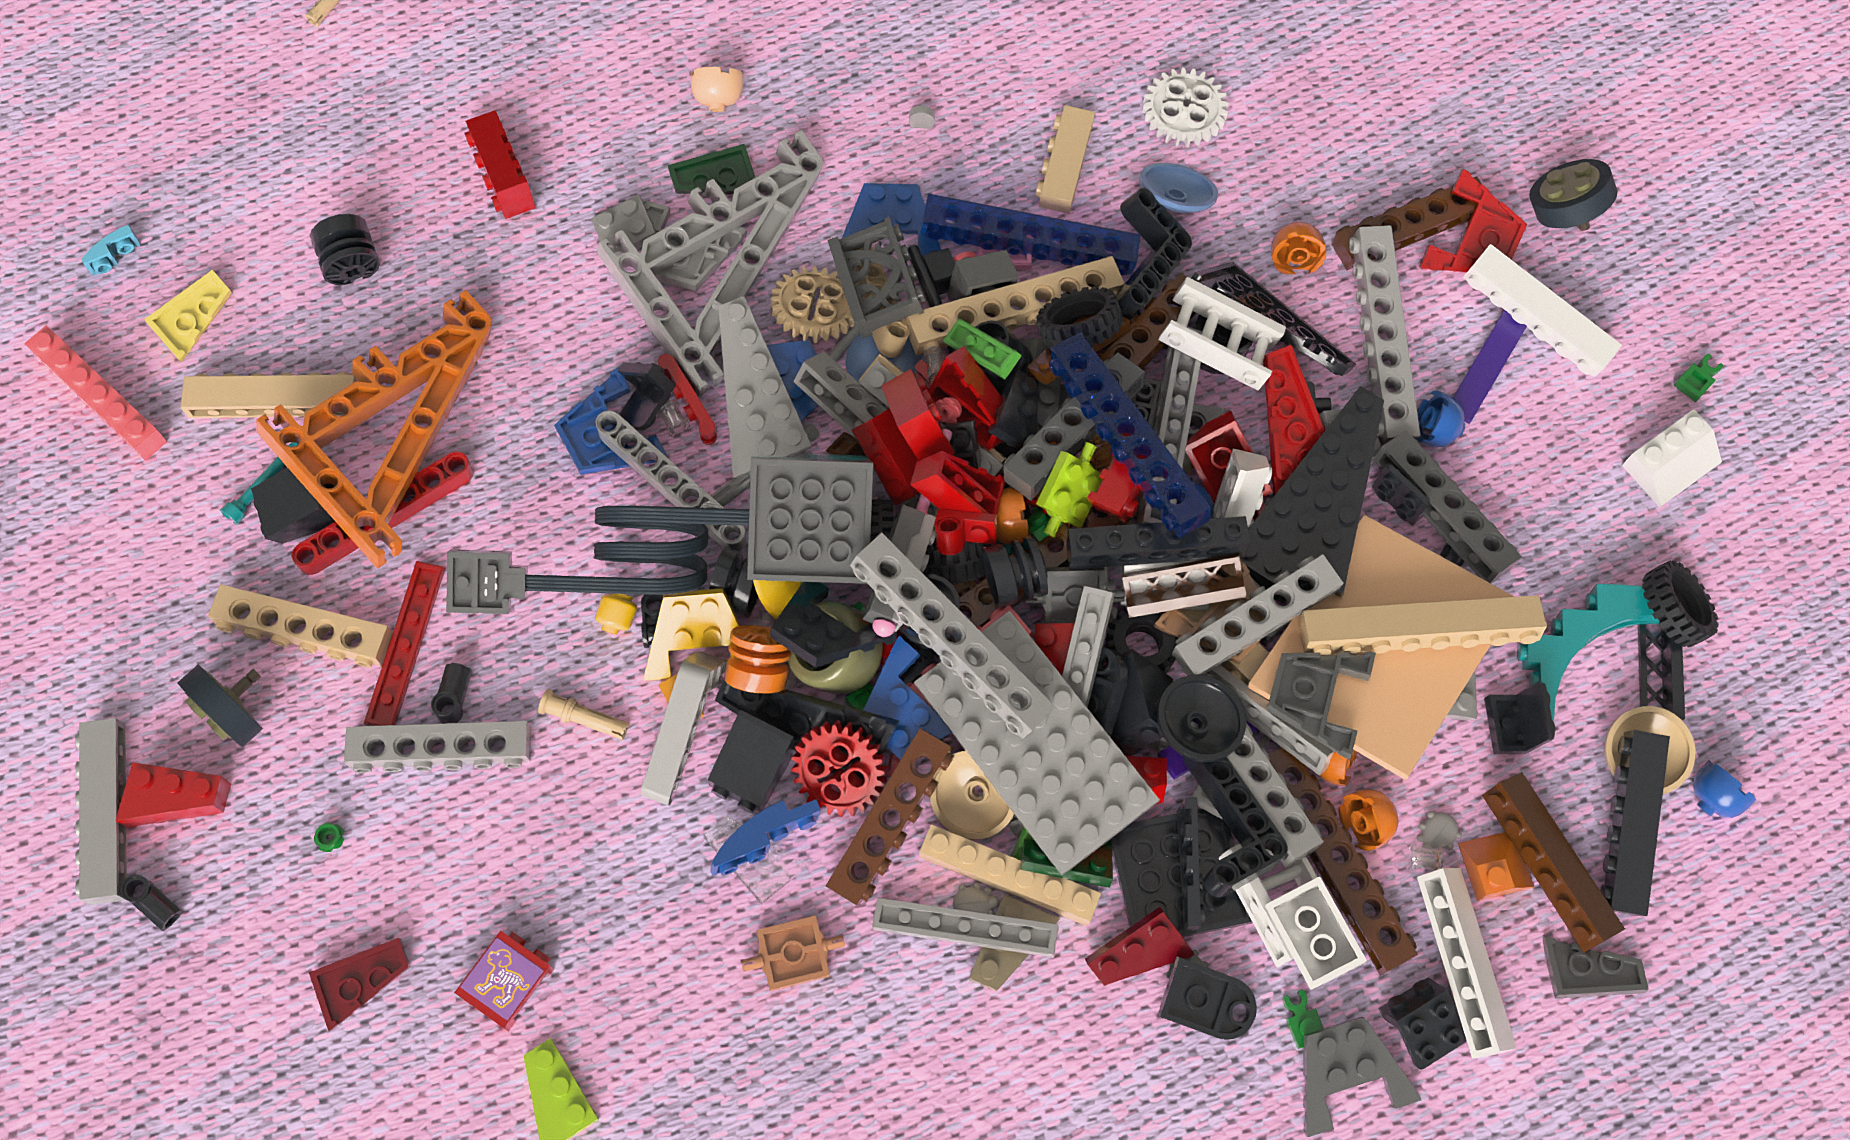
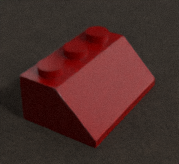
(1211, 450)
(890, 455)

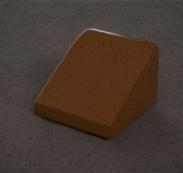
(845, 445)

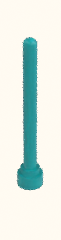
(237, 508)

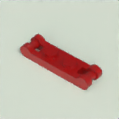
(694, 408)

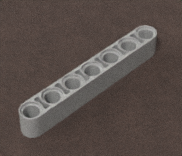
(661, 472)

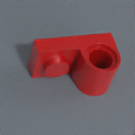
(957, 527)

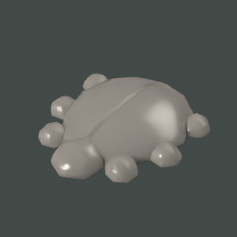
(1438, 830)
(975, 899)

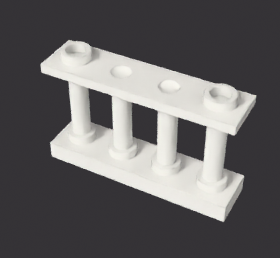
(1231, 315)
(1255, 897)

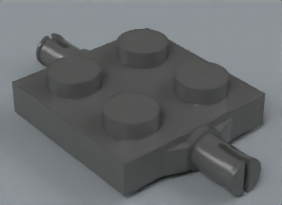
(1066, 589)

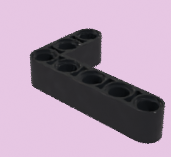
(1168, 245)
(1237, 819)

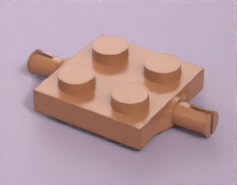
(793, 953)

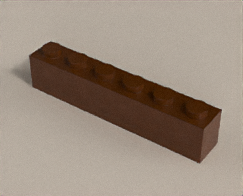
(1553, 862)

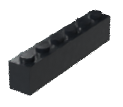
(1635, 821)

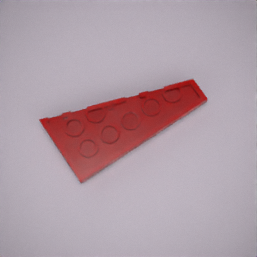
(1291, 415)

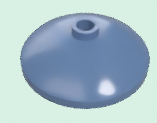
(1179, 187)
(864, 351)

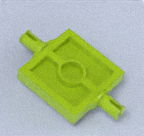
(1068, 489)

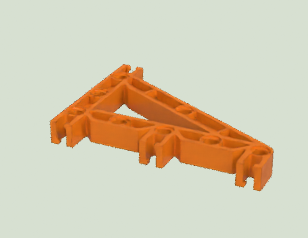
(457, 352)

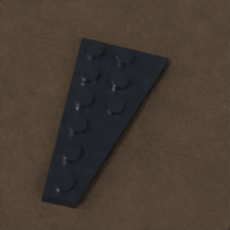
(799, 713)

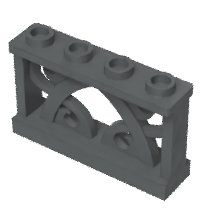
(847, 257)

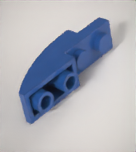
(752, 838)

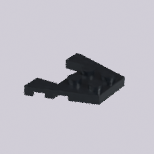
(817, 635)

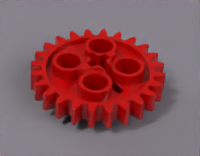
(823, 745)

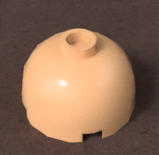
(716, 88)

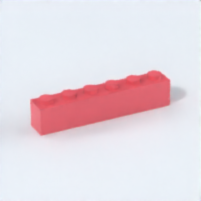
(96, 392)

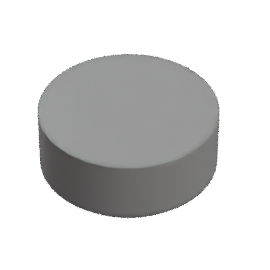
(922, 117)

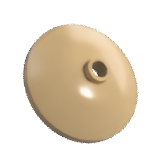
(1657, 721)
(959, 805)

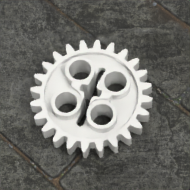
(1189, 89)

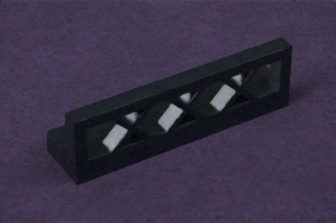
(1671, 673)

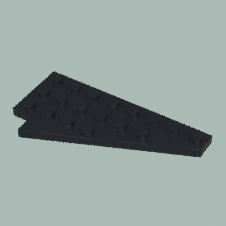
(1320, 500)

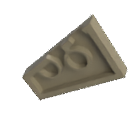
(996, 965)

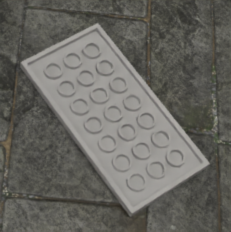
(1065, 775)

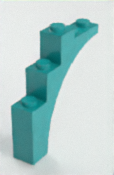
(1607, 609)

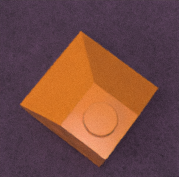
(1494, 866)

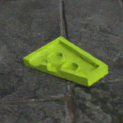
(556, 1097)

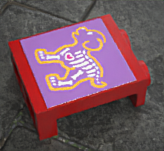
(504, 978)

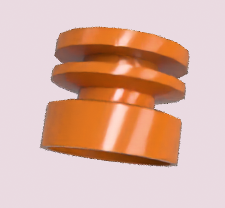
(756, 661)

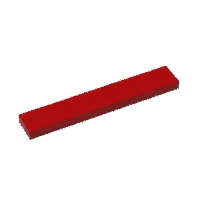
(404, 645)

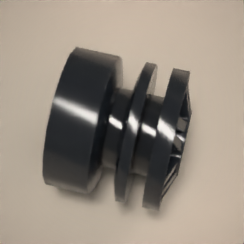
(344, 249)
(1004, 335)
(1021, 569)

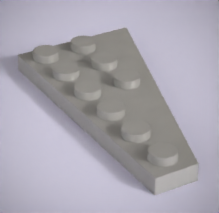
(758, 404)

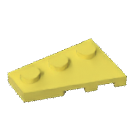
(189, 314)

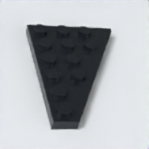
(1241, 287)

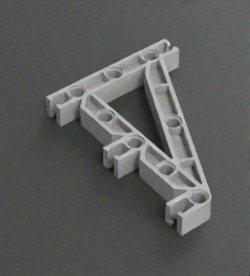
(787, 189)

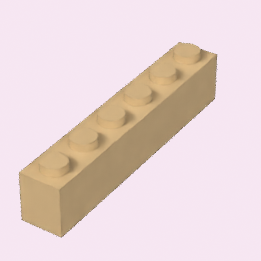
(258, 394)
(1006, 875)

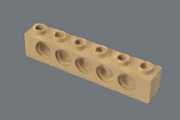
(232, 602)

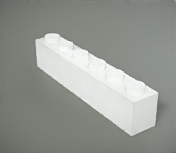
(1542, 311)
(1466, 963)

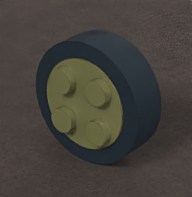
(1573, 194)
(221, 704)

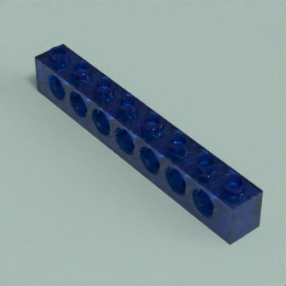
(1019, 225)
(1078, 354)

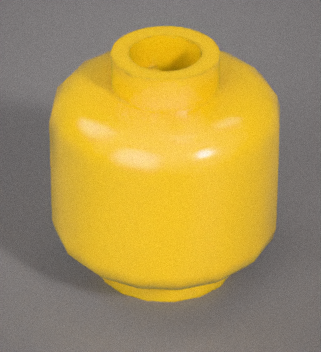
(616, 612)

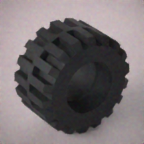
(959, 567)
(1123, 626)

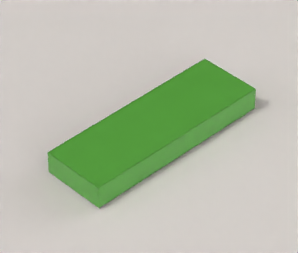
(983, 348)

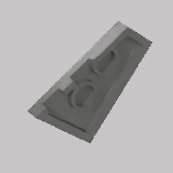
(1591, 972)

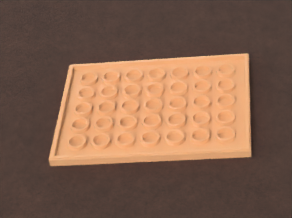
(1406, 690)

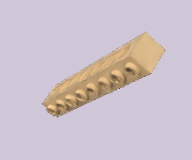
(999, 302)

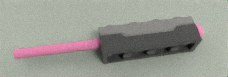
(911, 535)

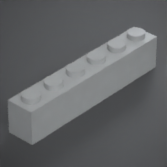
(100, 792)

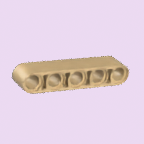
(892, 337)

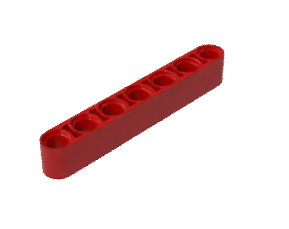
(424, 497)

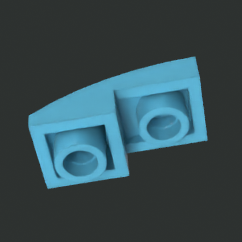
(102, 255)

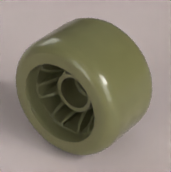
(845, 674)

